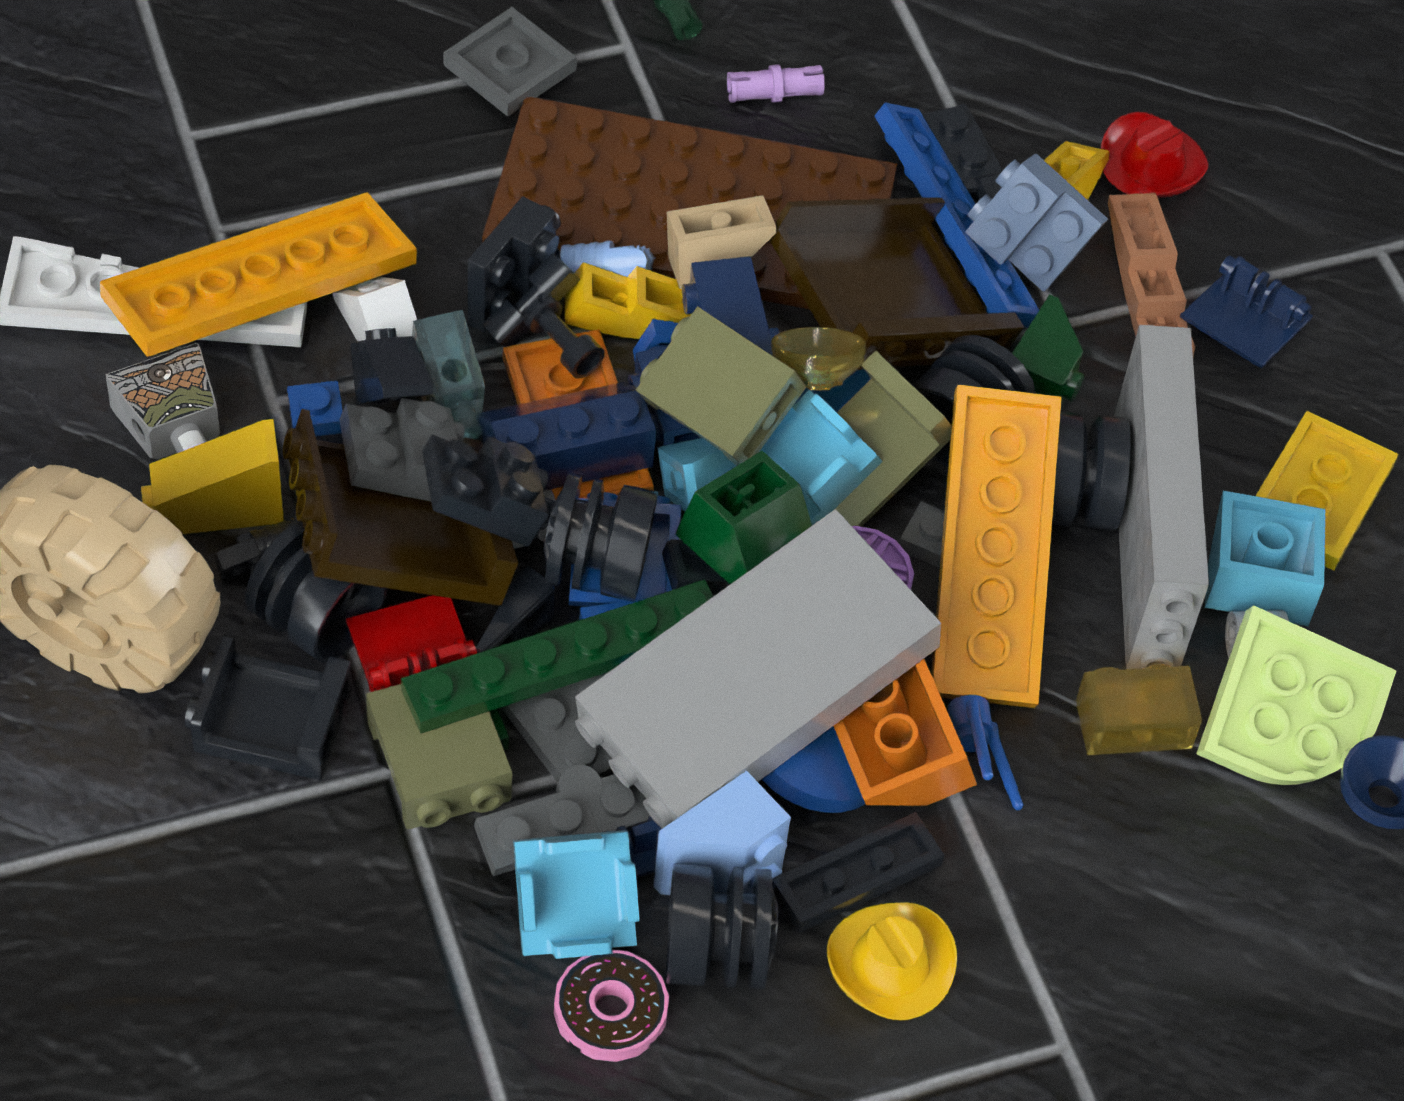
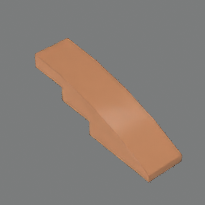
(1147, 261)

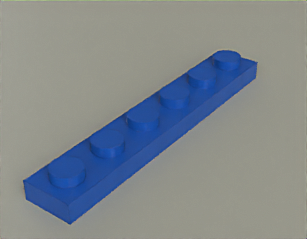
(935, 178)

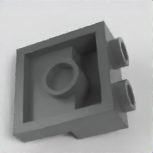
(387, 447)

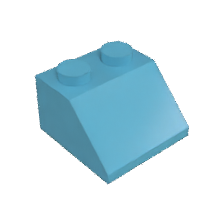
(1266, 557)

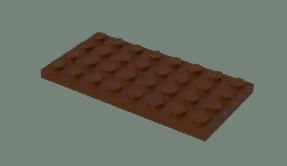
(623, 172)

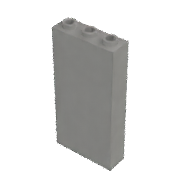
(1163, 508)
(757, 670)

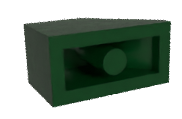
(1051, 352)

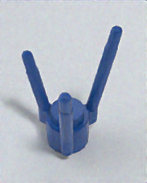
(975, 731)

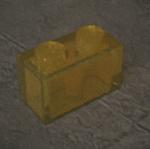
(1138, 709)

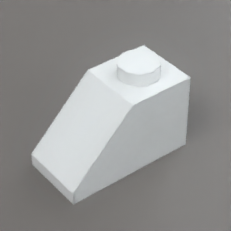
(377, 305)

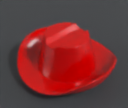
(1151, 156)

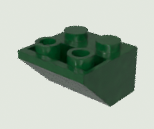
(744, 516)

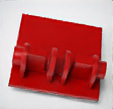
(408, 640)

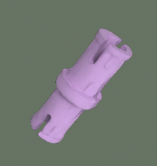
(775, 83)

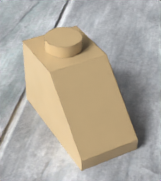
(717, 233)

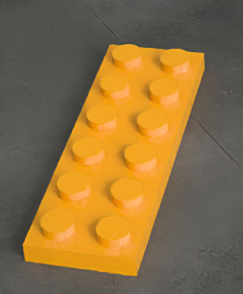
(257, 273)
(996, 545)

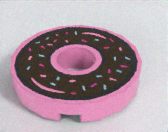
(616, 975)

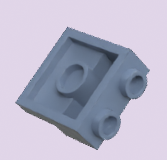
(1034, 221)

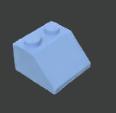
(725, 831)

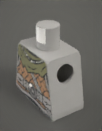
(166, 401)

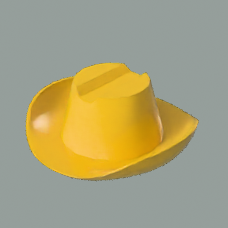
(893, 959)

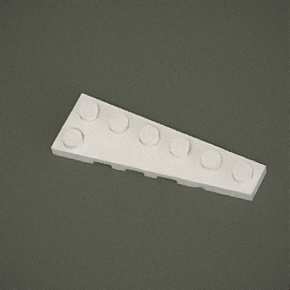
(61, 291)

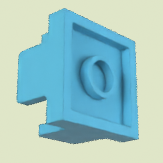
(820, 454)
(576, 894)

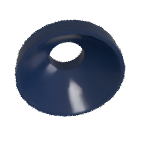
(1372, 764)

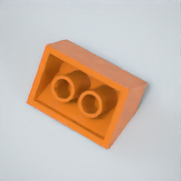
(905, 744)

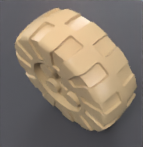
(100, 580)

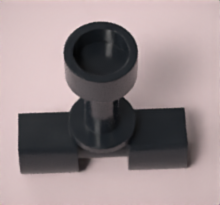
(541, 312)

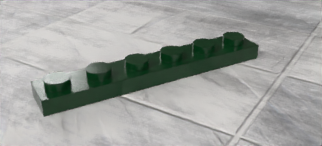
(544, 660)

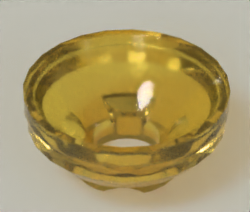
(820, 355)

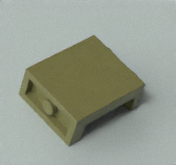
(720, 386)
(443, 769)

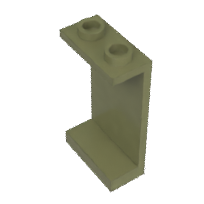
(898, 428)

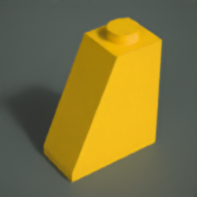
(220, 482)

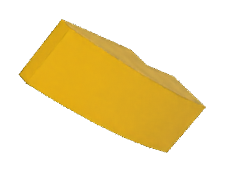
(622, 303)

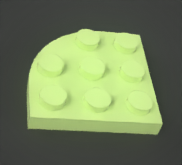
(1292, 703)

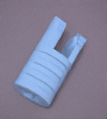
(608, 257)

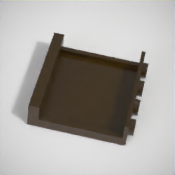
(884, 277)
(388, 536)

